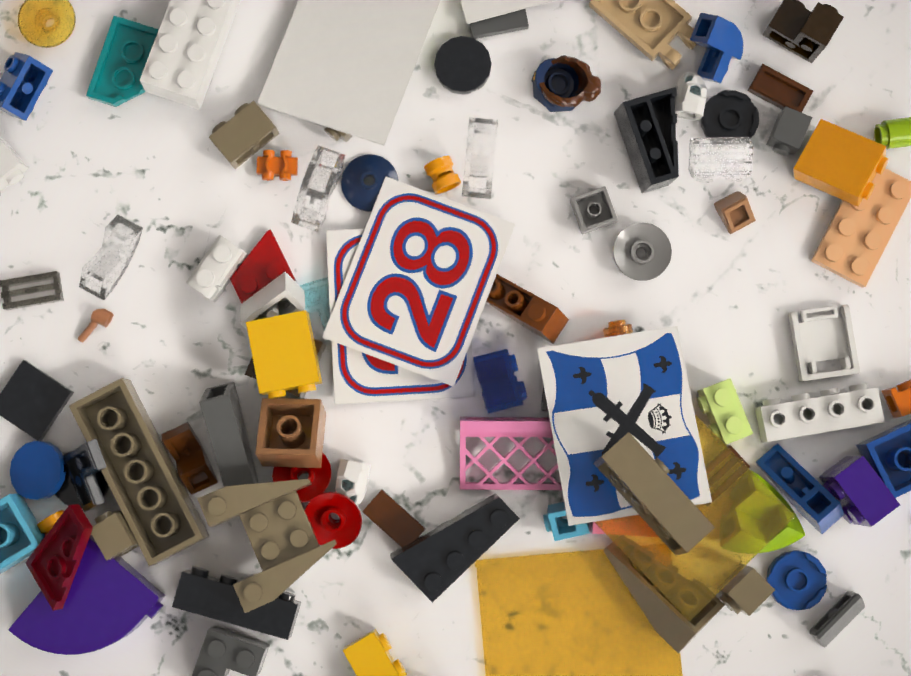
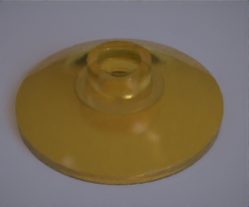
(33, 19)

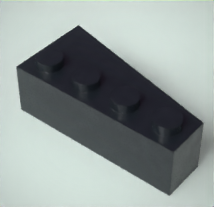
(450, 549)

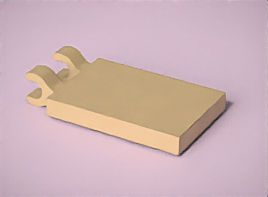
(649, 25)

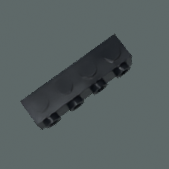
(218, 600)

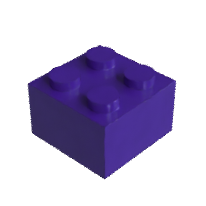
(859, 491)

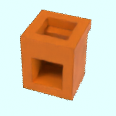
(899, 401)

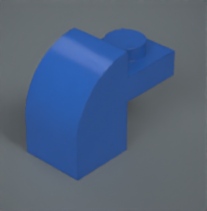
(721, 42)

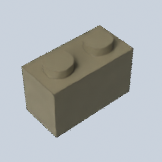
(243, 134)
(113, 535)
(746, 591)

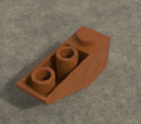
(527, 309)

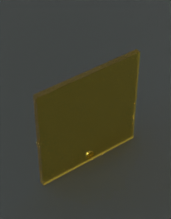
(744, 522)

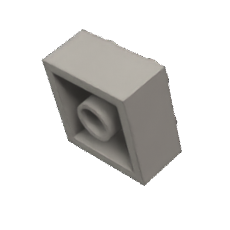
(593, 210)

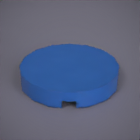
(37, 470)
(797, 580)

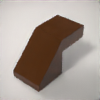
(190, 458)

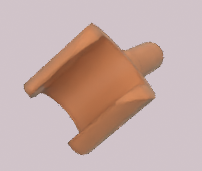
(99, 316)

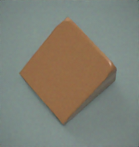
(735, 211)

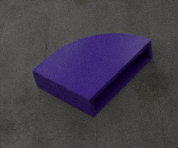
(100, 609)

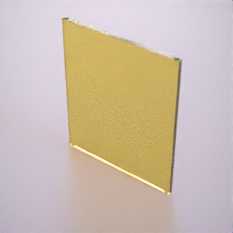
(566, 619)

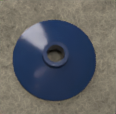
(352, 181)

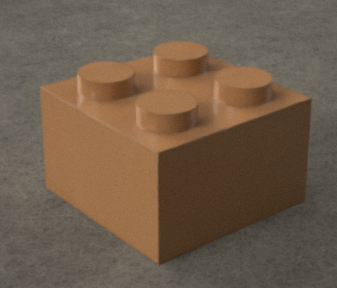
(291, 433)

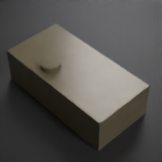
(654, 495)

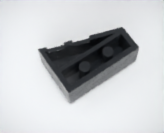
(650, 138)

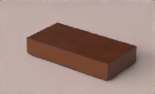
(779, 89)
(393, 519)

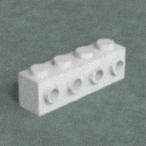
(819, 414)

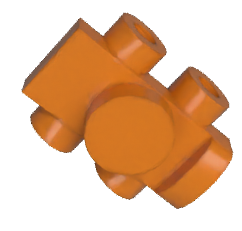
(282, 166)

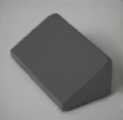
(837, 618)

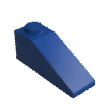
(801, 489)

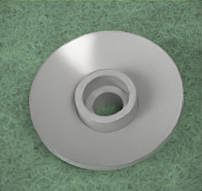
(650, 239)

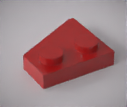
(260, 267)

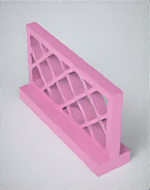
(510, 428)

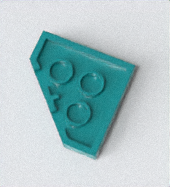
(121, 62)

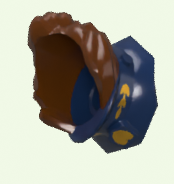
(564, 83)

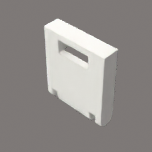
(823, 338)

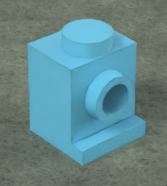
(559, 526)

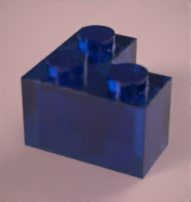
(497, 382)

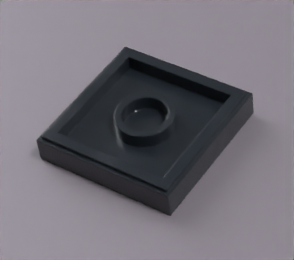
(33, 400)

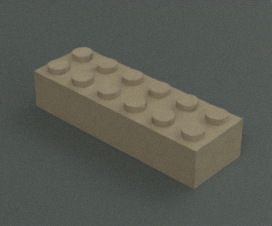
(139, 471)

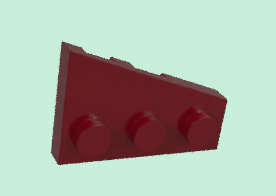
(59, 555)

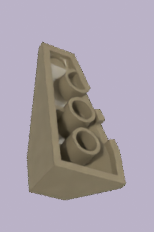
(657, 608)

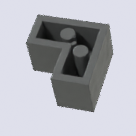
(229, 651)

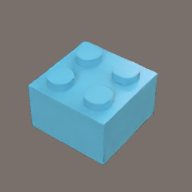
(17, 531)

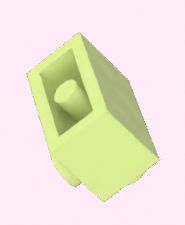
(724, 411)

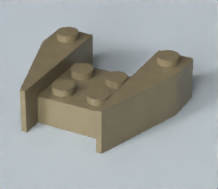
(276, 531)

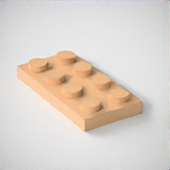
(862, 233)

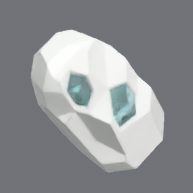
(690, 96)
(352, 479)

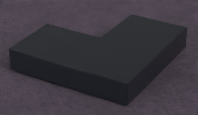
(82, 467)

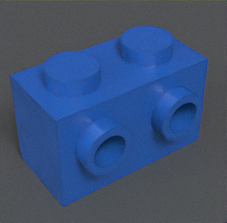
(22, 84)

